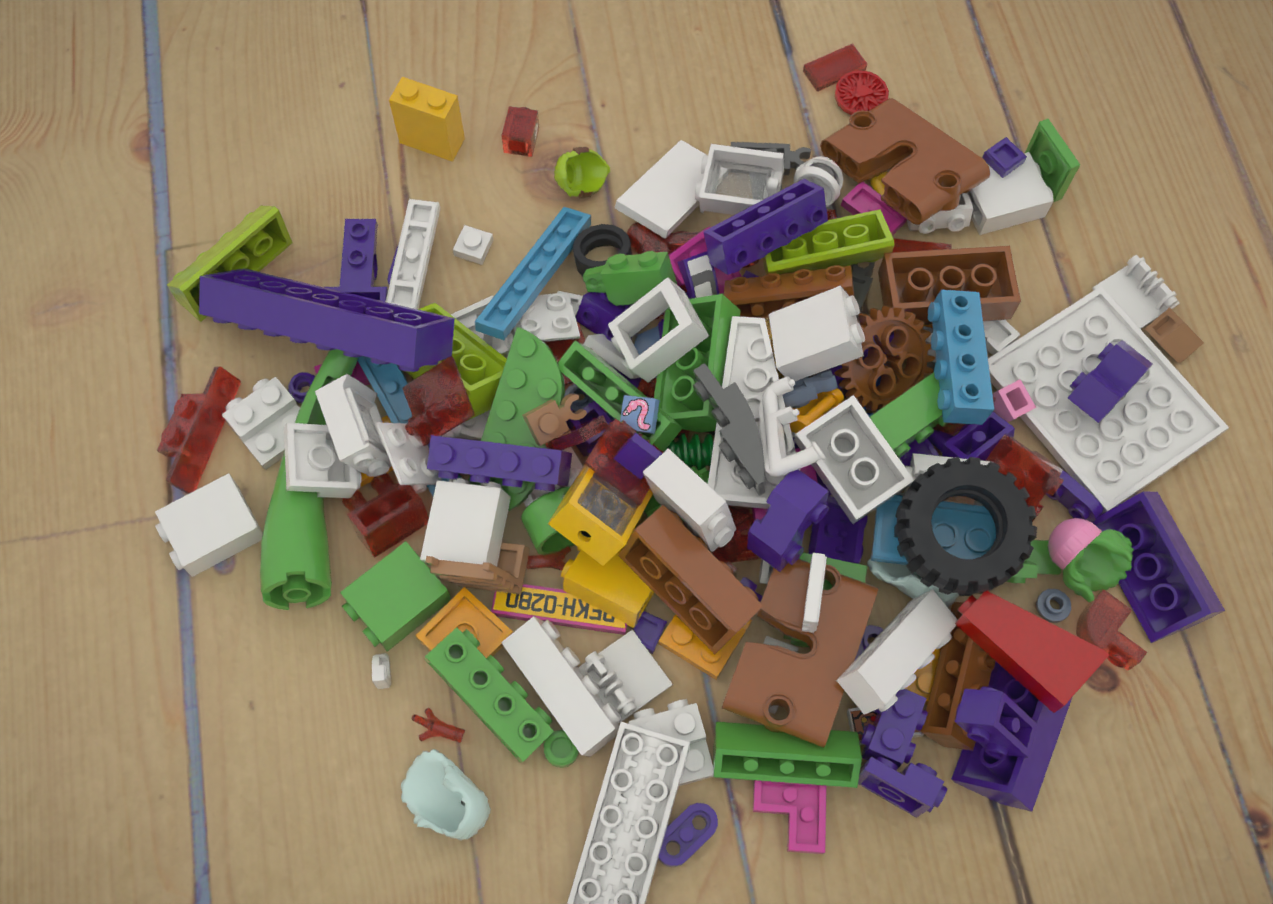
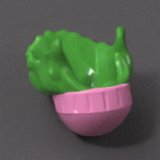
(1089, 556)

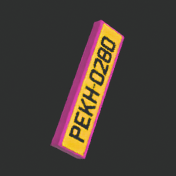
(555, 606)

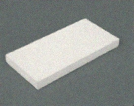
(665, 191)

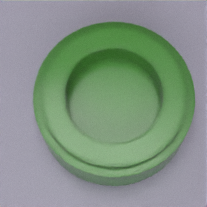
(560, 749)

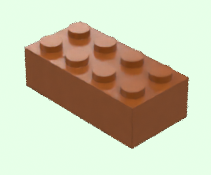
(917, 277)
(689, 578)

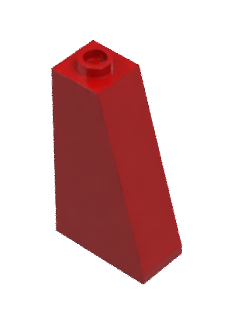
(1031, 649)

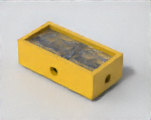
(597, 516)

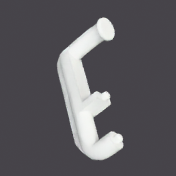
(772, 432)

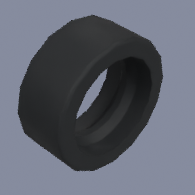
(595, 237)

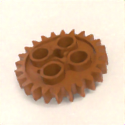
(908, 344)

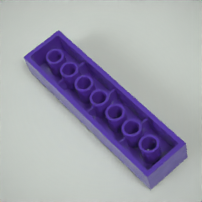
(327, 318)

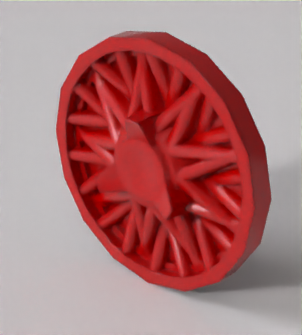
(860, 91)

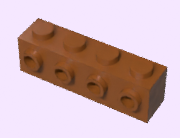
(774, 291)
(959, 667)

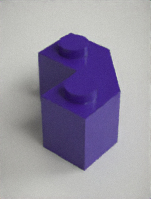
(1110, 381)
(792, 509)

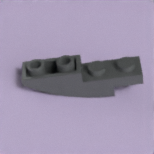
(741, 435)

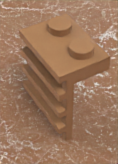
(504, 577)

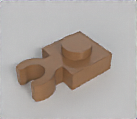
(550, 419)

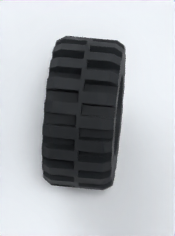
(997, 495)

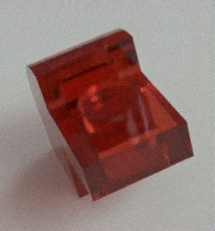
(1100, 627)

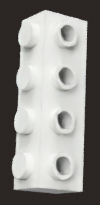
(898, 652)
(563, 686)

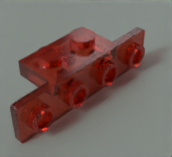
(196, 428)

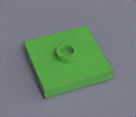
(1054, 158)

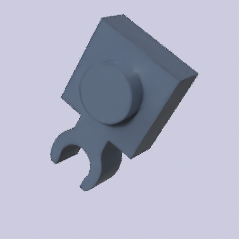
(808, 388)

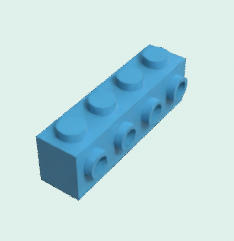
(961, 357)

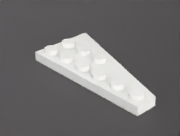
(753, 369)

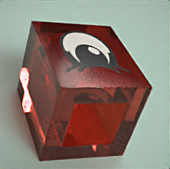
(520, 131)

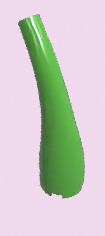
(295, 531)

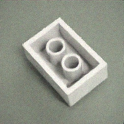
(858, 462)

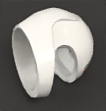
(823, 173)

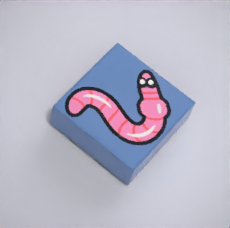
(640, 413)

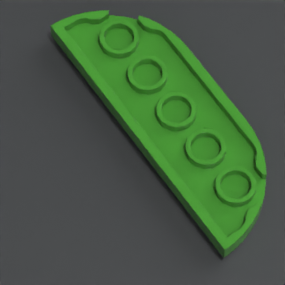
(527, 381)

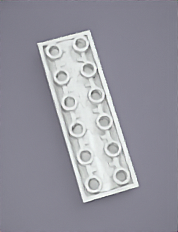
(630, 818)

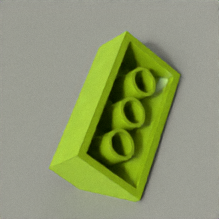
(835, 242)
(247, 246)
(476, 362)

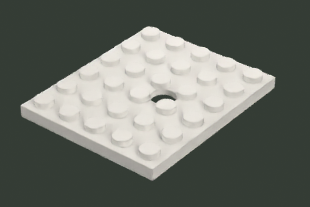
(1145, 431)

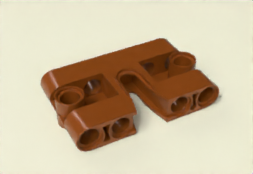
(926, 162)
(797, 681)

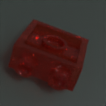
(1030, 469)

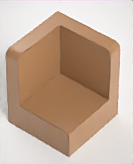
(1174, 335)

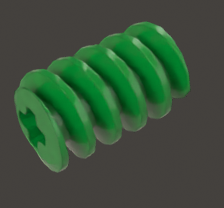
(695, 452)

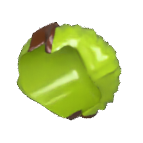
(581, 172)

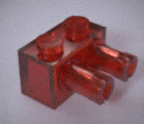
(388, 516)

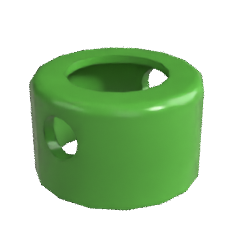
(536, 519)

